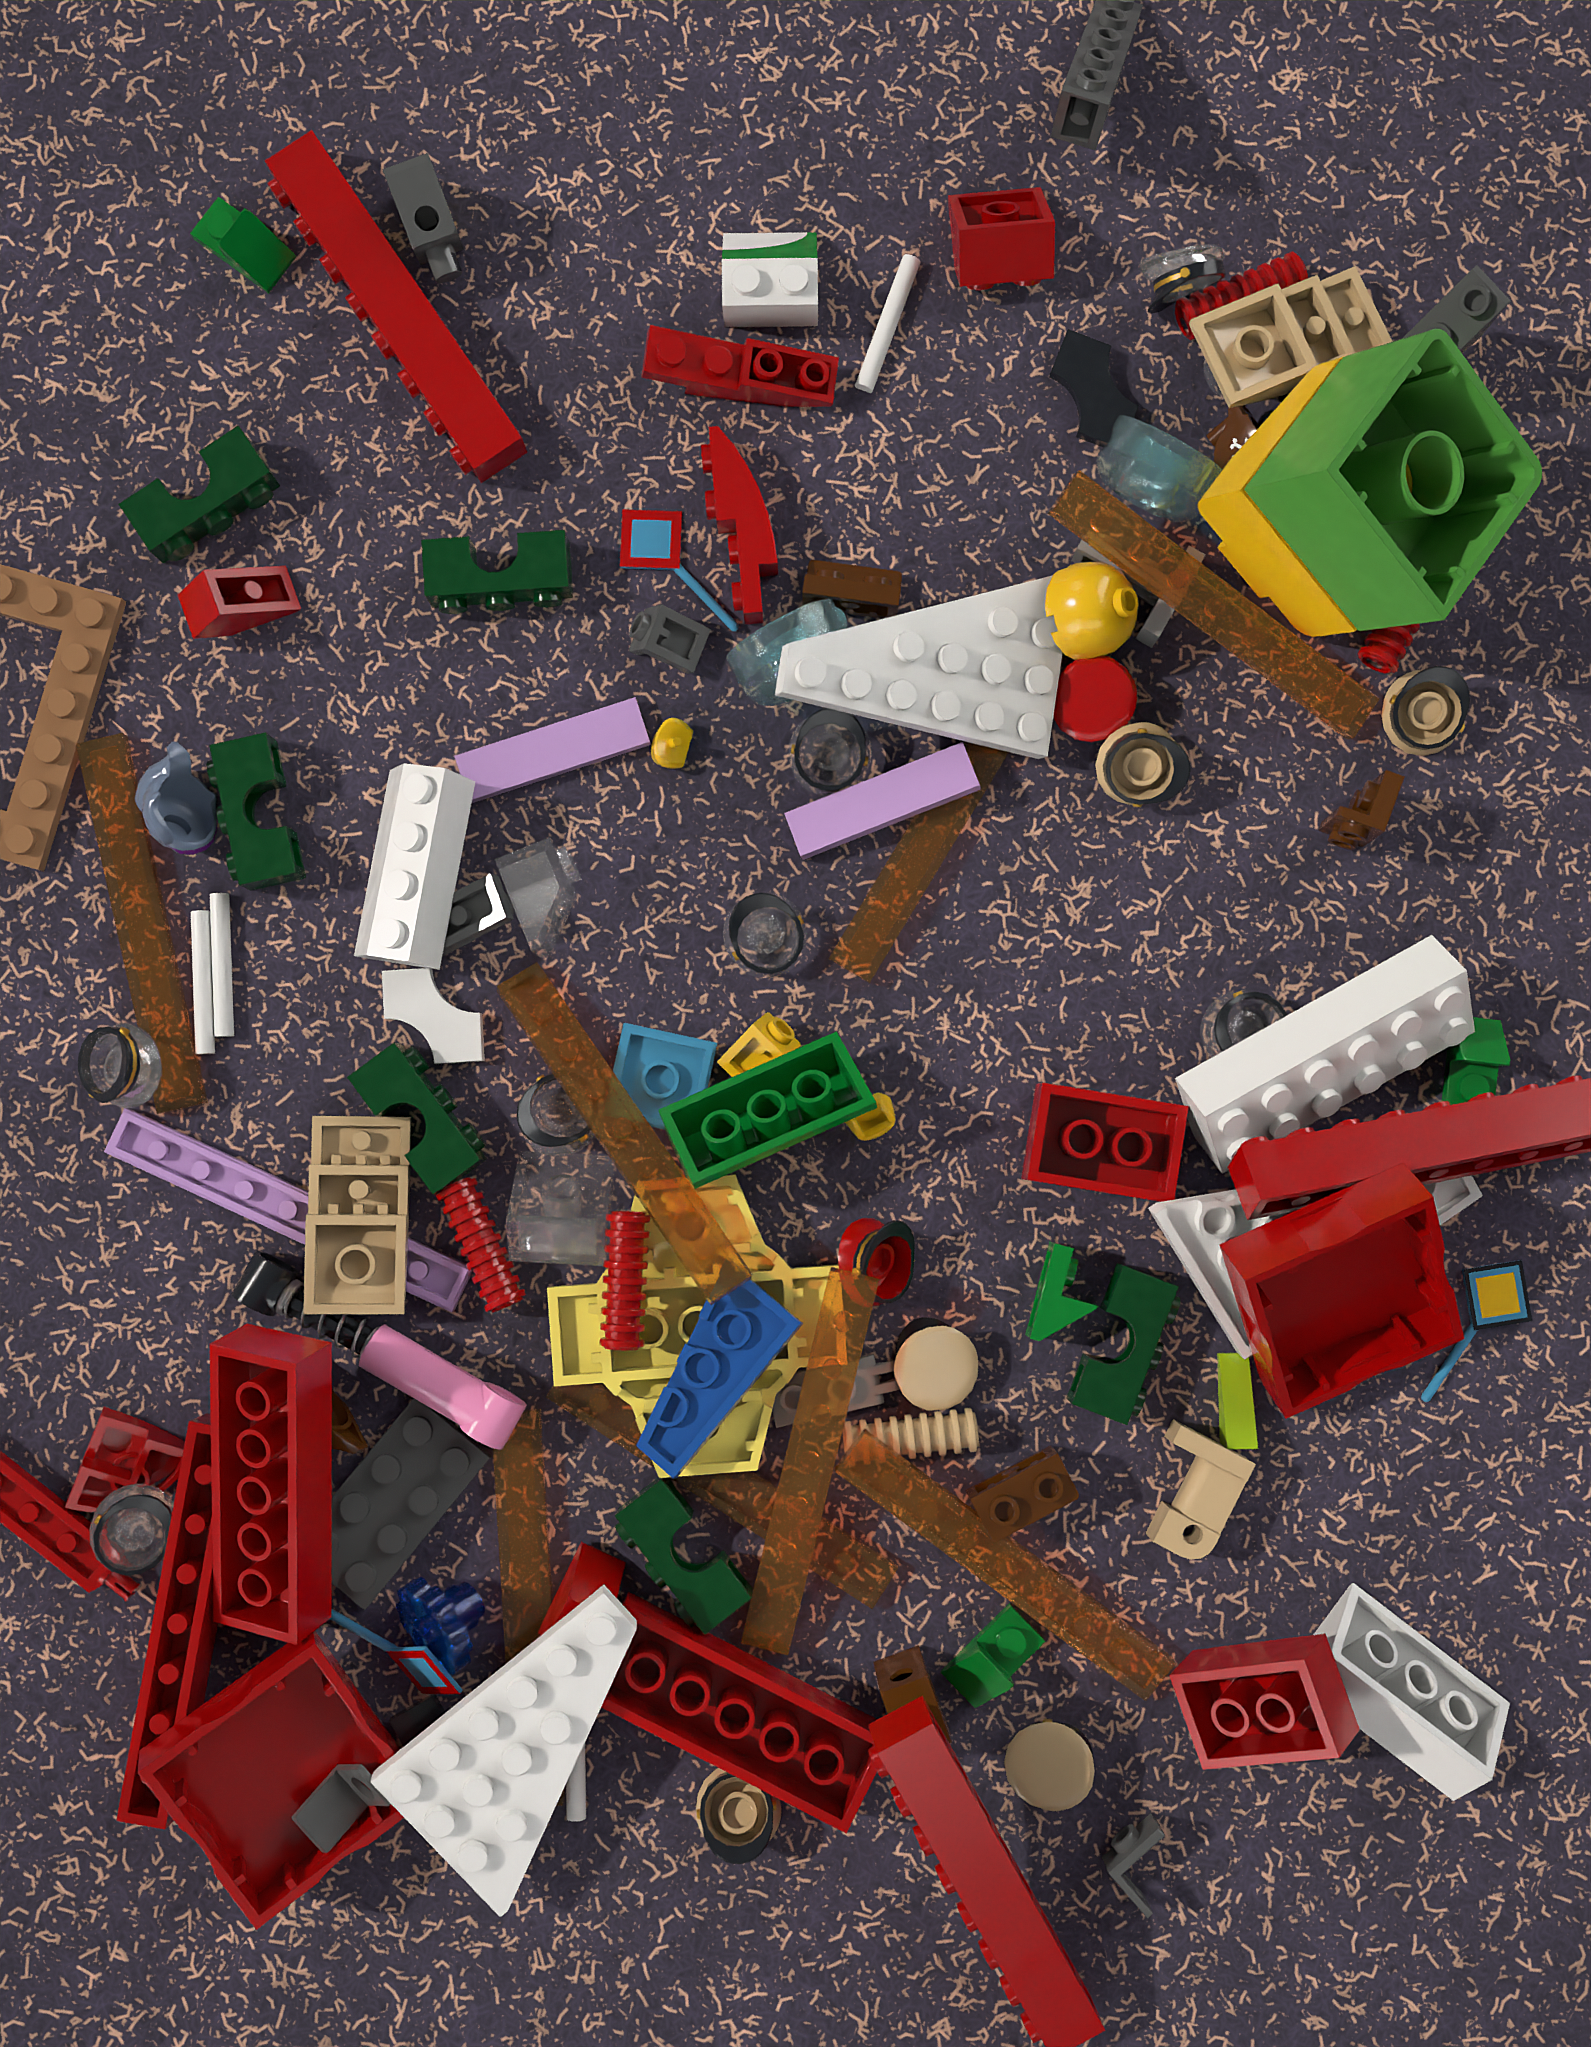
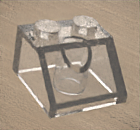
(541, 891)
(560, 1209)

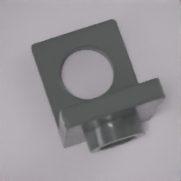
(337, 1805)
(1128, 1848)

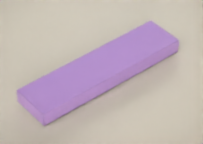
(554, 749)
(882, 801)

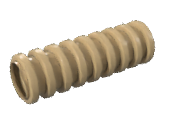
(921, 1434)

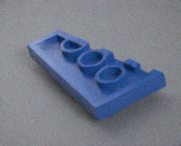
(714, 1372)

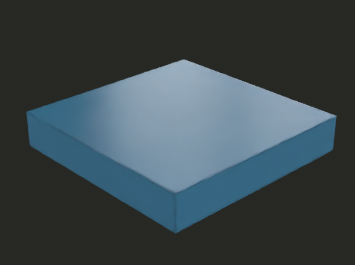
(661, 1068)

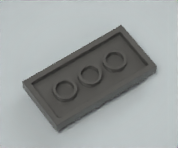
(398, 1498)

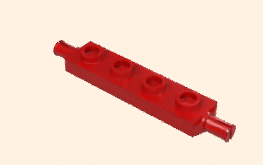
(54, 1531)

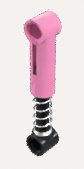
(479, 1407)

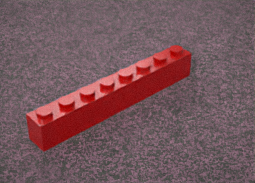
(396, 307)
(1433, 1143)
(181, 1625)
(984, 1875)

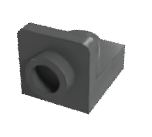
(668, 637)

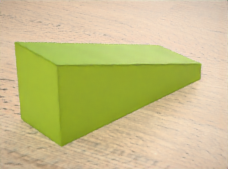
(1236, 1403)

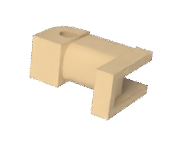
(1203, 1497)

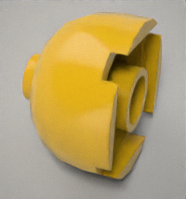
(1091, 609)

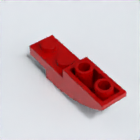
(740, 372)
(740, 509)

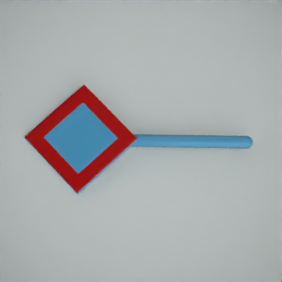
(654, 542)
(415, 1662)

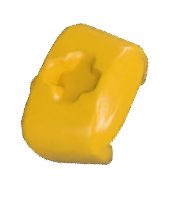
(671, 743)
(875, 1122)

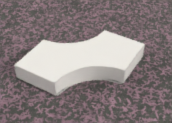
(415, 999)

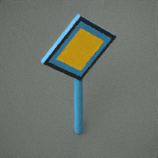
(1494, 1299)

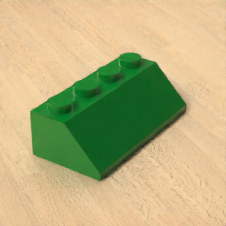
(766, 1110)

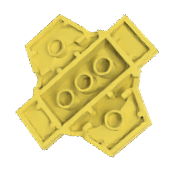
(669, 1320)

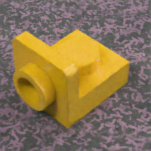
(760, 1043)

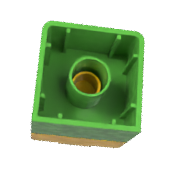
(1373, 489)

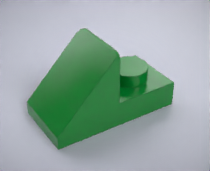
(243, 244)
(1475, 1062)
(1050, 1308)
(992, 1657)

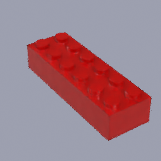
(271, 1482)
(743, 1716)

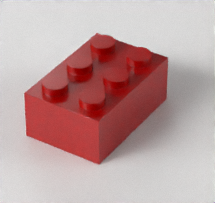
(1104, 1142)
(1265, 1702)

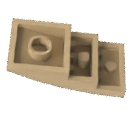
(1278, 335)
(357, 1215)

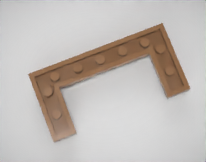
(88, 630)

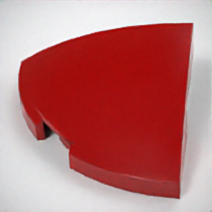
(123, 1454)

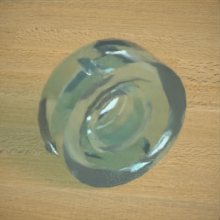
(1155, 470)
(758, 656)

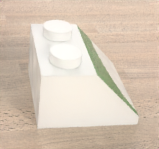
(770, 279)

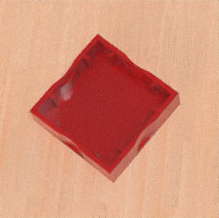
(1344, 1289)
(252, 1760)

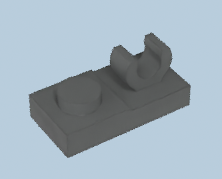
(477, 911)

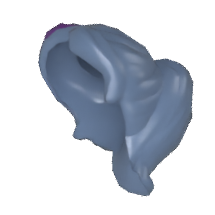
(177, 804)

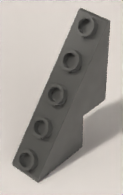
(1095, 72)
(1465, 310)

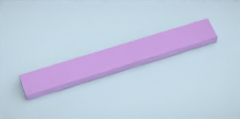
(261, 1197)

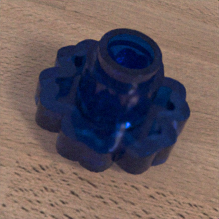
(441, 1619)

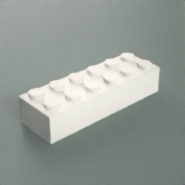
(1329, 1051)

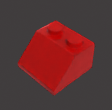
(1002, 237)

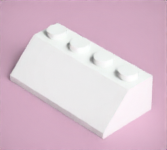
(415, 866)
(1415, 1696)

